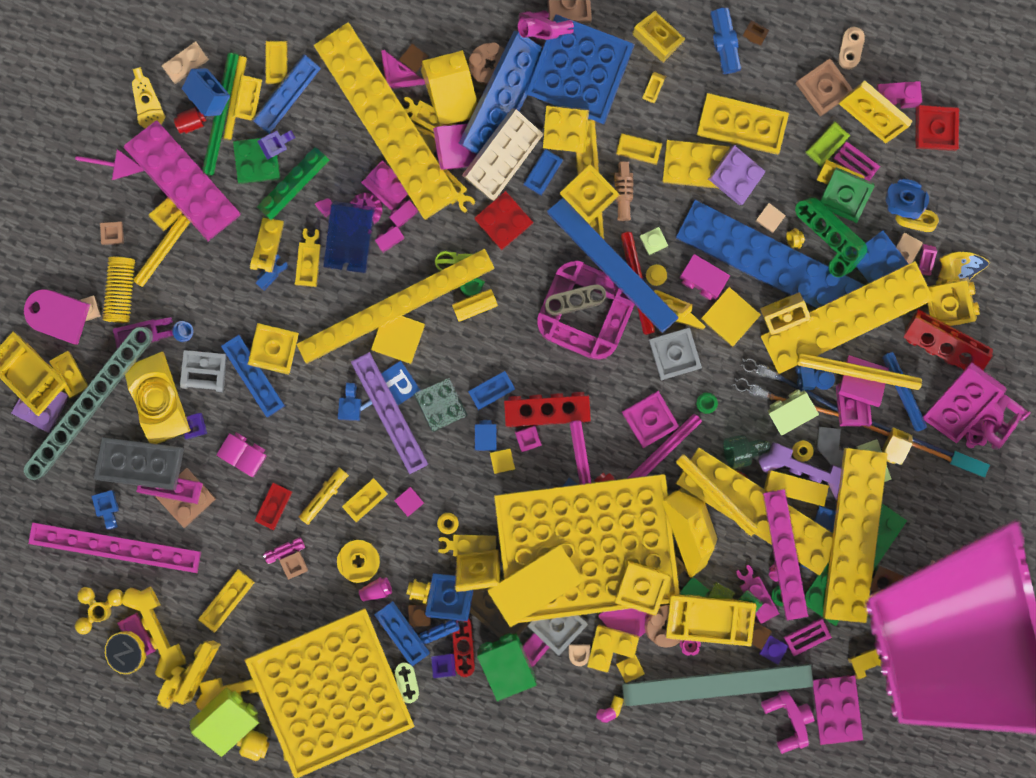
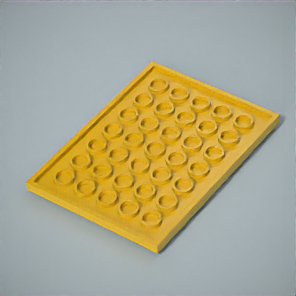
(600, 532)

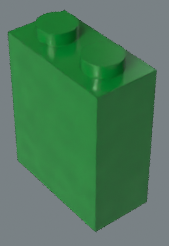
(506, 666)

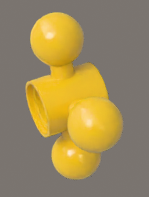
(86, 596)

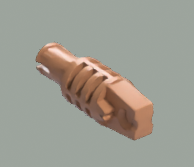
(624, 186)

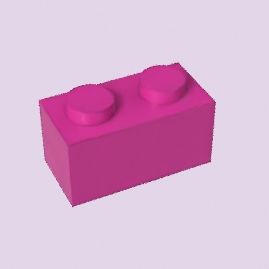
(403, 214)
(389, 239)

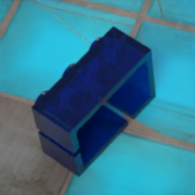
(349, 236)

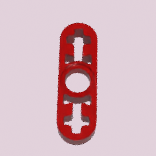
(470, 661)

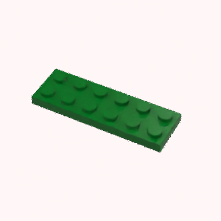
(889, 527)

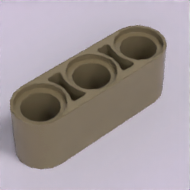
(583, 293)

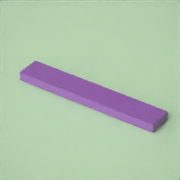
(389, 413)

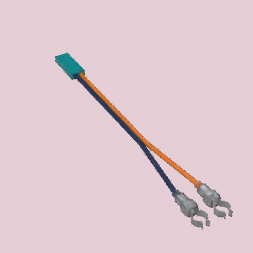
(958, 459)

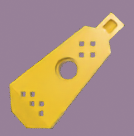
(146, 109)

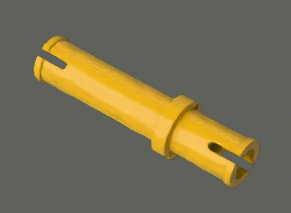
(329, 488)

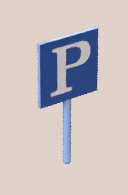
(399, 383)

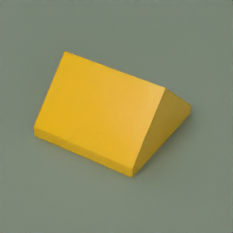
(658, 36)

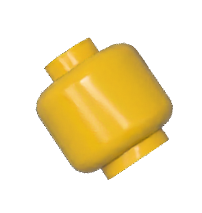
(253, 745)

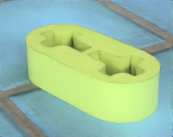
(412, 681)

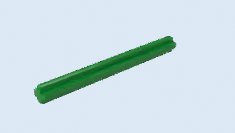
(219, 120)

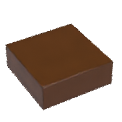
(413, 58)

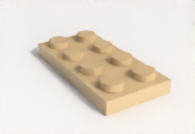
(502, 154)

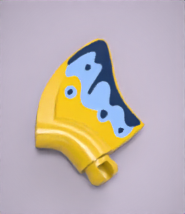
(960, 265)

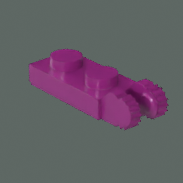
(122, 333)

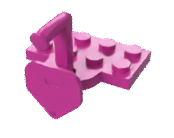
(975, 405)

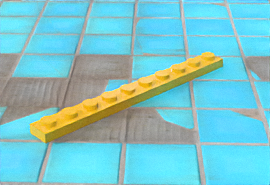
(395, 306)

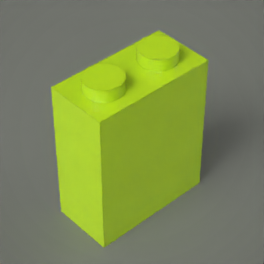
(224, 721)

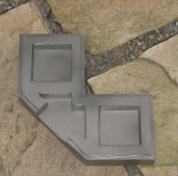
(828, 445)

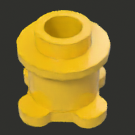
(418, 590)

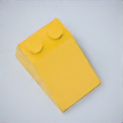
(450, 88)

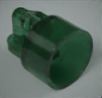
(740, 451)

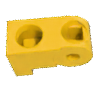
(864, 662)

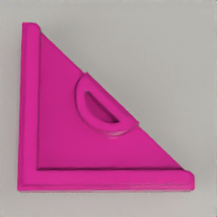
(398, 74)

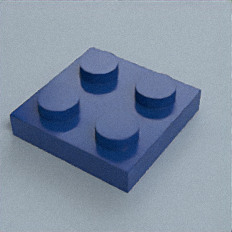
(881, 258)
(445, 601)

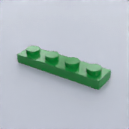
(293, 183)

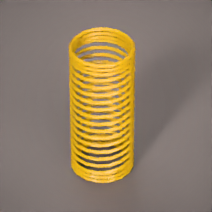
(120, 262)

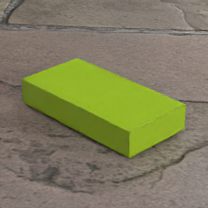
(827, 144)

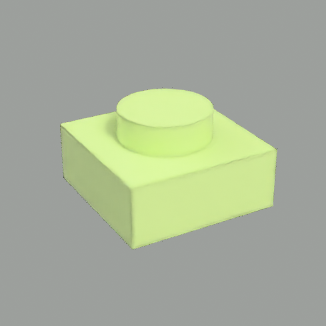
(653, 241)

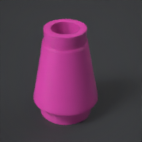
(375, 590)

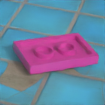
(837, 710)

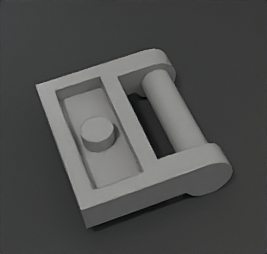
(204, 364)

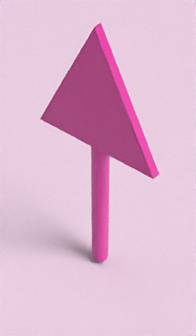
(122, 167)

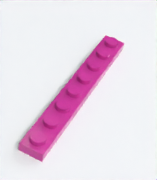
(114, 547)

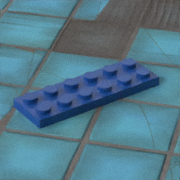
(503, 92)

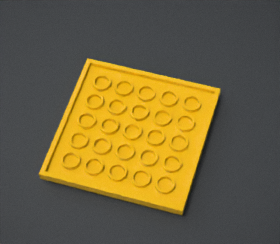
(329, 693)

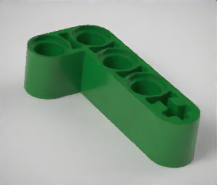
(811, 213)

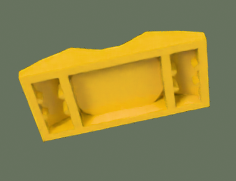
(28, 374)
(156, 399)
(710, 620)

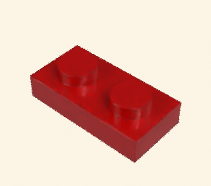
(273, 506)

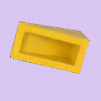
(654, 87)
(691, 320)

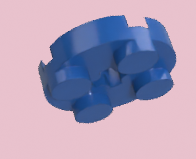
(902, 207)

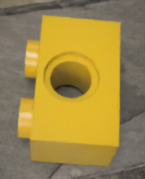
(785, 313)

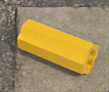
(474, 305)

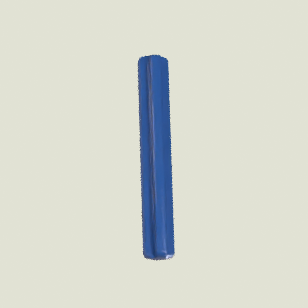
(905, 394)

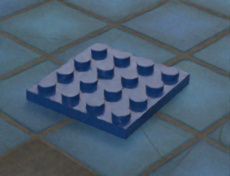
(581, 70)

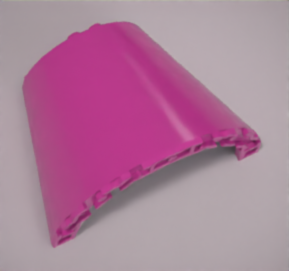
(962, 638)

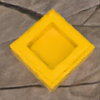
(502, 461)

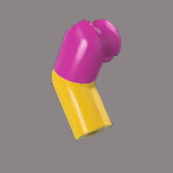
(611, 712)

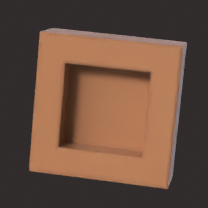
(112, 233)
(293, 565)

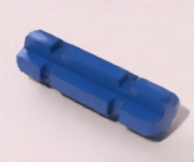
(439, 631)

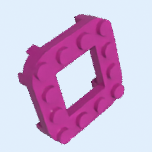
(574, 339)

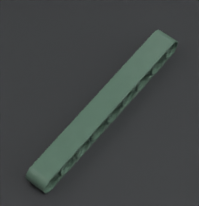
(80, 409)
(717, 685)

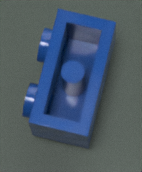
(205, 92)

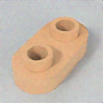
(851, 47)

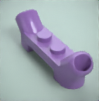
(781, 456)

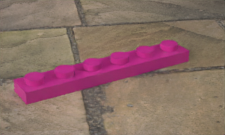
(785, 554)

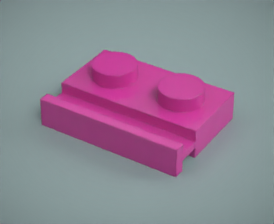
(385, 186)
(852, 411)

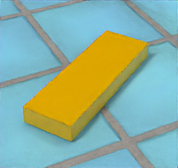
(797, 488)
(226, 600)

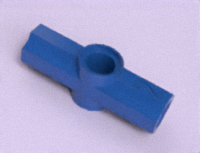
(726, 40)

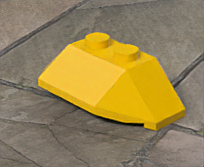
(691, 529)

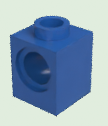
(485, 436)

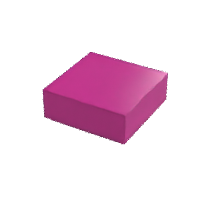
(528, 438)
(409, 501)

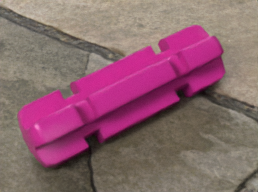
(284, 550)

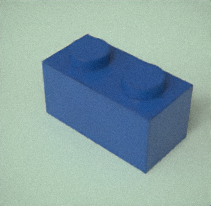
(806, 378)

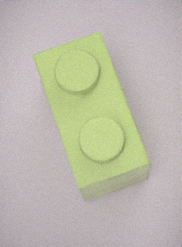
(792, 412)

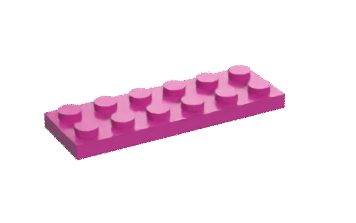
(182, 180)

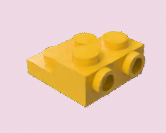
(954, 302)

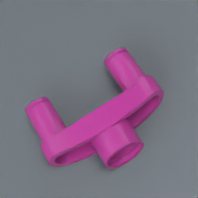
(539, 26)
(799, 718)

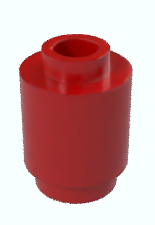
(189, 120)

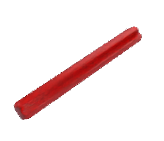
(633, 262)

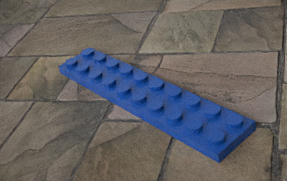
(762, 257)

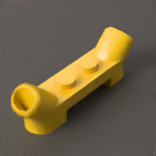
(145, 602)
(214, 687)

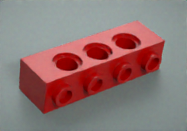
(943, 333)
(514, 418)

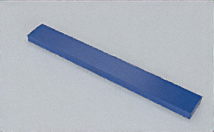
(612, 265)

